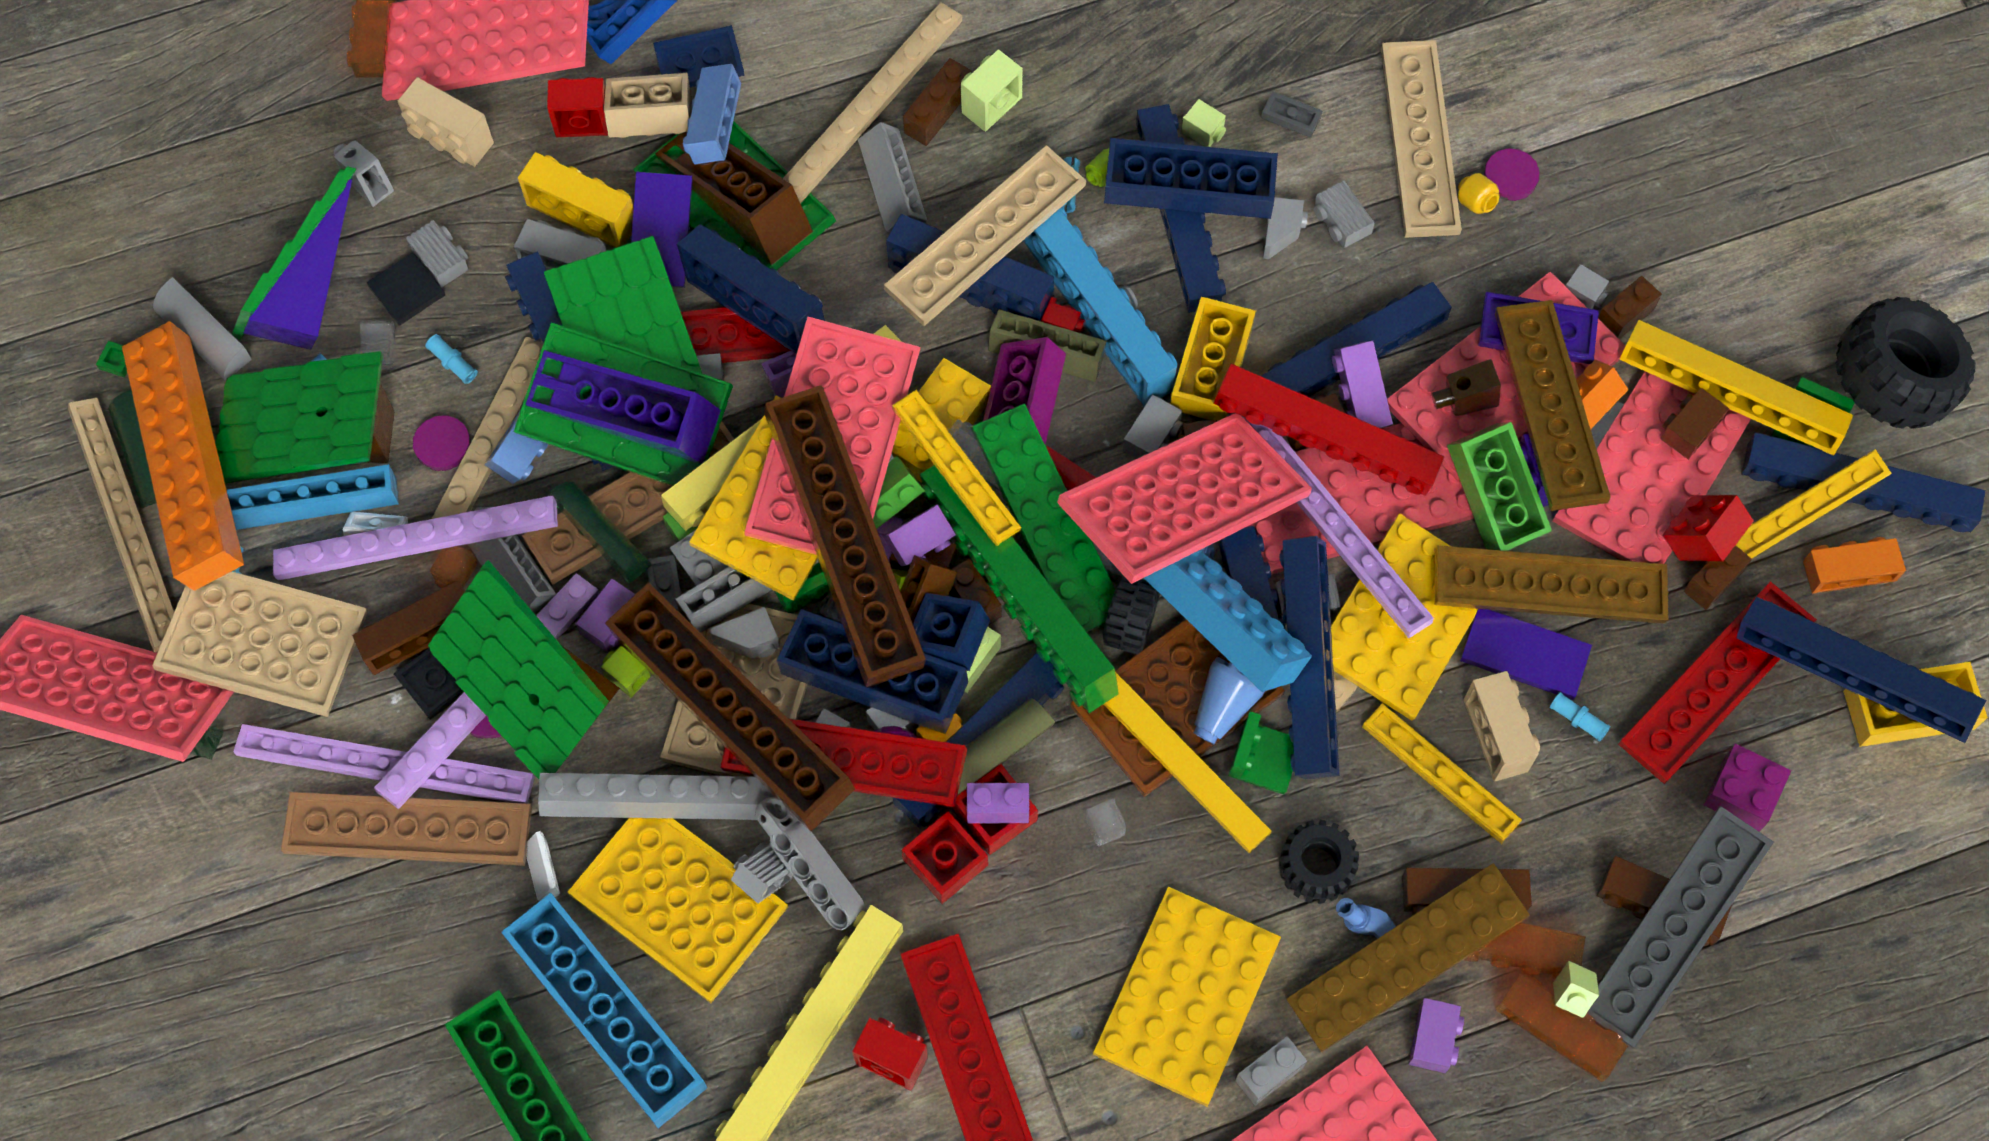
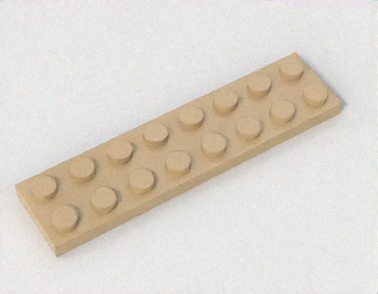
(1420, 139)
(984, 235)

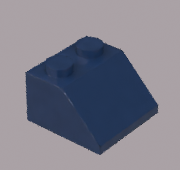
(951, 628)

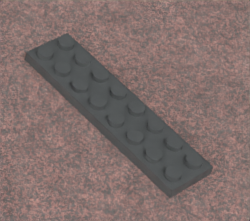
(1678, 925)

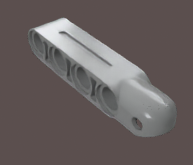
(810, 864)

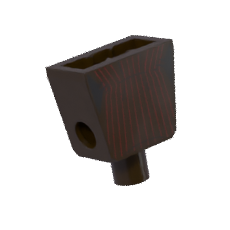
(1470, 389)

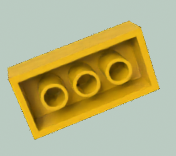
(577, 200)
(1215, 342)
(951, 396)
(1880, 725)

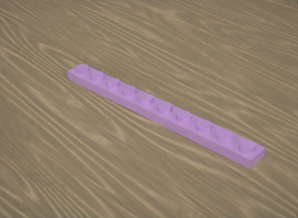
(415, 538)
(1353, 544)
(464, 714)
(376, 762)

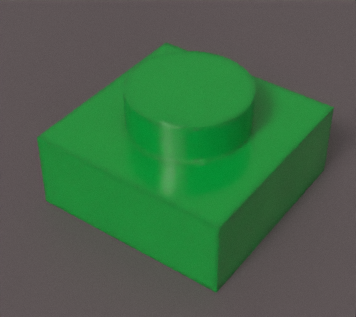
(112, 359)

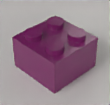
(1747, 786)

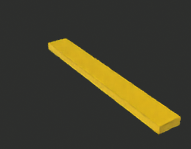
(1187, 767)

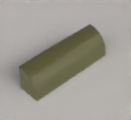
(1082, 351)
(1004, 740)

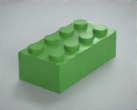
(1499, 487)

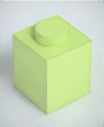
(1204, 124)
(1575, 989)

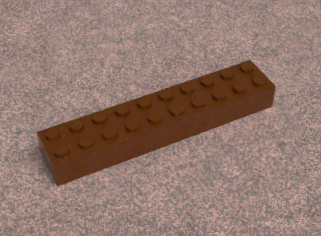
(844, 536)
(730, 707)

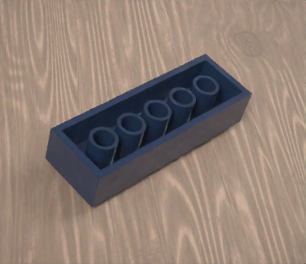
(1191, 178)
(747, 286)
(1003, 287)
(822, 657)

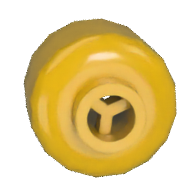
(1478, 193)

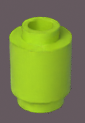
(1097, 169)

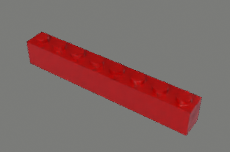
(1328, 430)

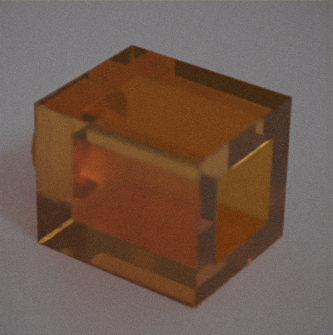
(453, 565)

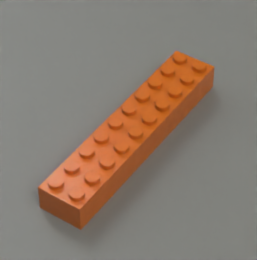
(182, 457)

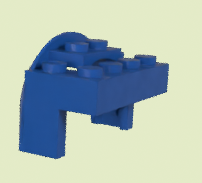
(619, 23)

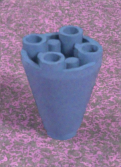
(1224, 700)

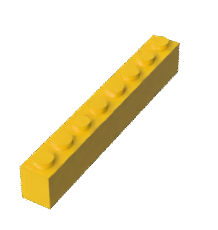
(1737, 387)

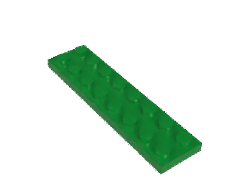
(1032, 493)

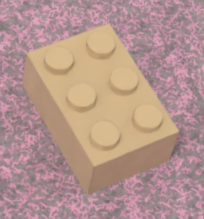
(647, 105)
(445, 122)
(1501, 725)

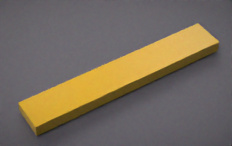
(956, 467)
(1813, 504)
(1442, 773)

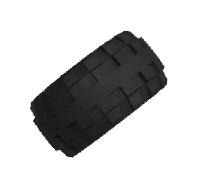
(1905, 363)

